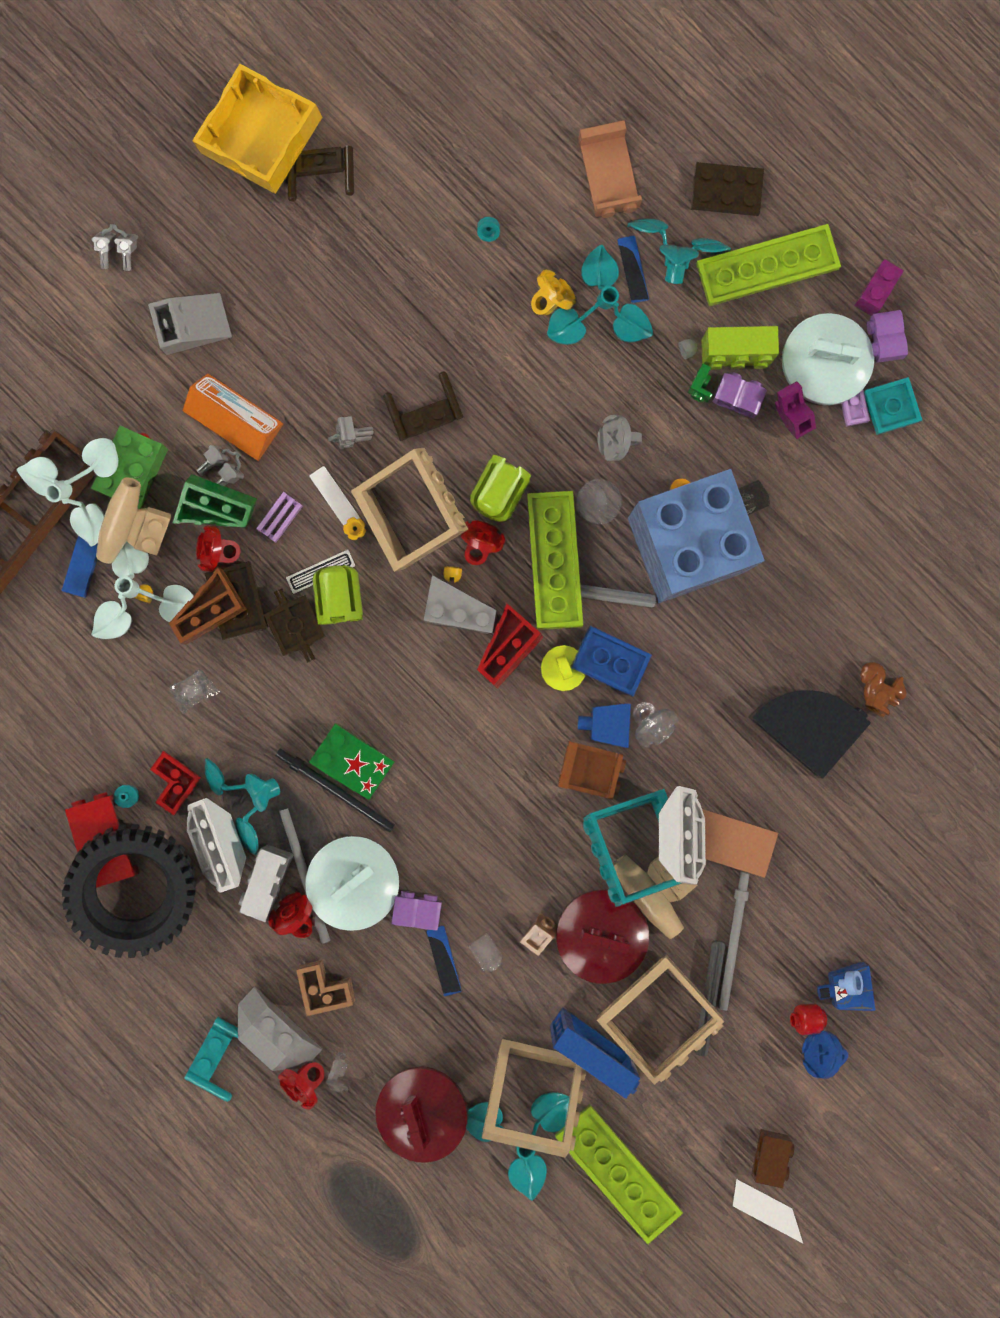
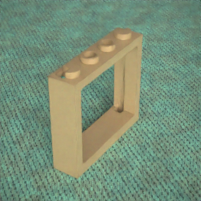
(382, 527)
(680, 1056)
(525, 1140)

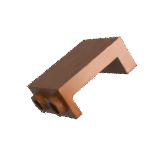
(591, 770)

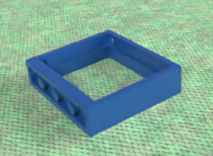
(594, 1053)

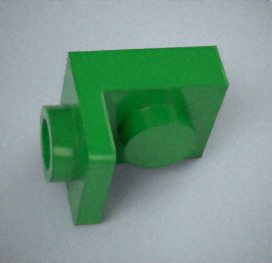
(701, 380)

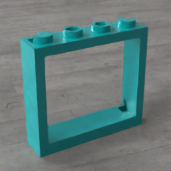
(601, 852)

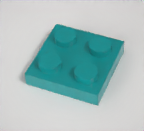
(892, 406)

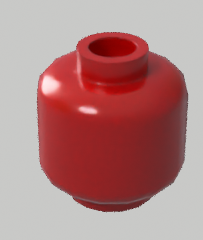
(808, 1019)

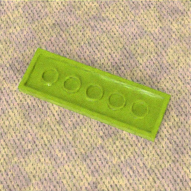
(768, 265)
(555, 560)
(621, 1176)

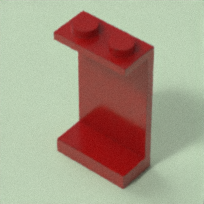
(94, 818)

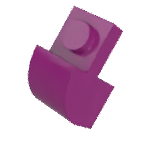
(793, 410)

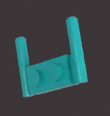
(210, 1056)

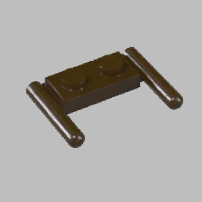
(322, 162)
(426, 417)

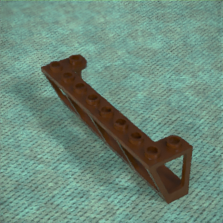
(50, 518)

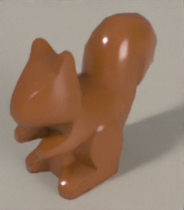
(879, 694)

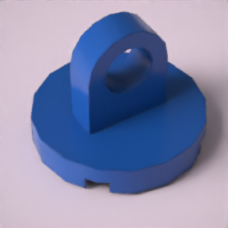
(823, 1055)

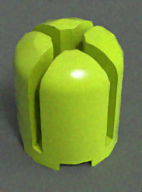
(499, 489)
(337, 595)

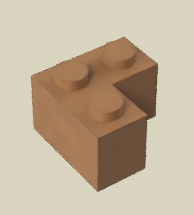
(320, 994)

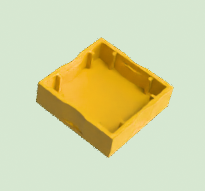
(257, 128)

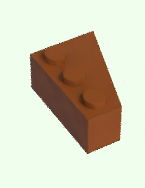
(208, 609)

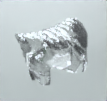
(192, 690)

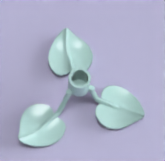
(42, 474)
(110, 618)

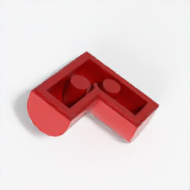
(180, 782)

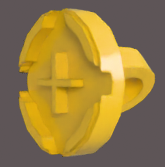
(554, 291)

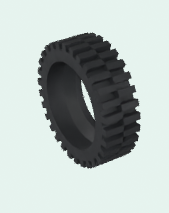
(120, 933)

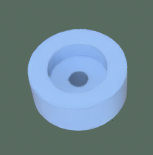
(852, 983)

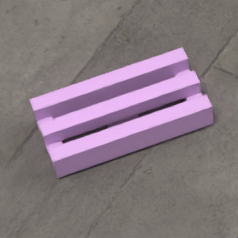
(272, 512)

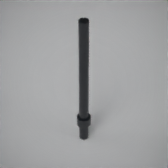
(297, 764)

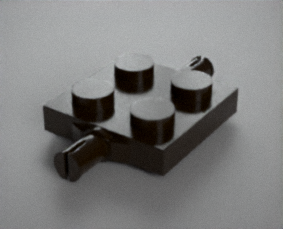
(294, 625)

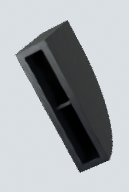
(812, 727)

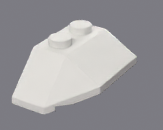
(682, 836)
(216, 844)

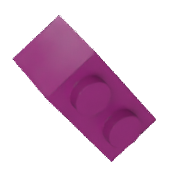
(878, 287)

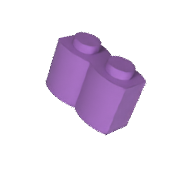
(888, 336)
(739, 395)
(416, 911)

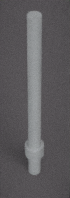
(302, 869)
(741, 895)

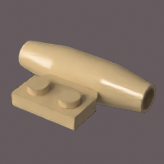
(126, 522)
(655, 906)

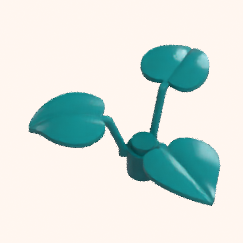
(677, 258)
(603, 271)
(259, 791)
(529, 1171)

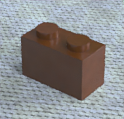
(772, 1158)

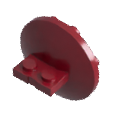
(601, 939)
(421, 1114)

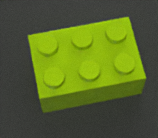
(740, 347)

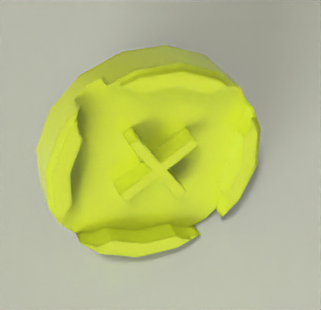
(557, 670)

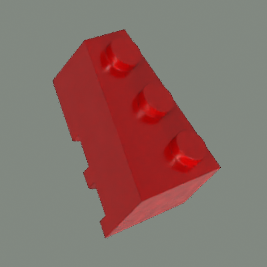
(508, 647)

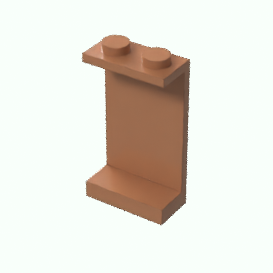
(609, 169)
(738, 843)

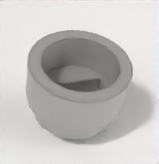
(687, 348)

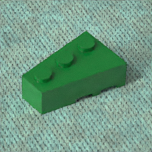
(213, 504)

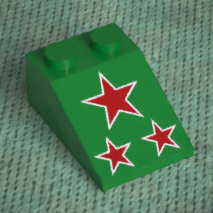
(351, 761)

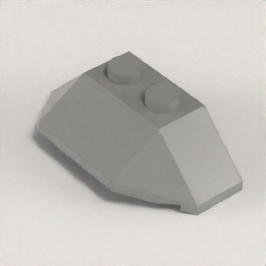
(273, 1034)

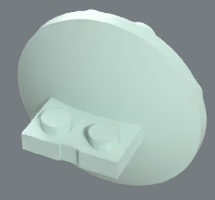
(828, 358)
(352, 883)

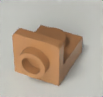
(539, 934)

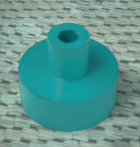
(488, 229)
(131, 796)

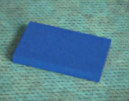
(611, 661)

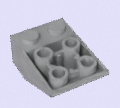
(189, 322)

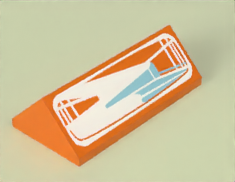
(231, 416)

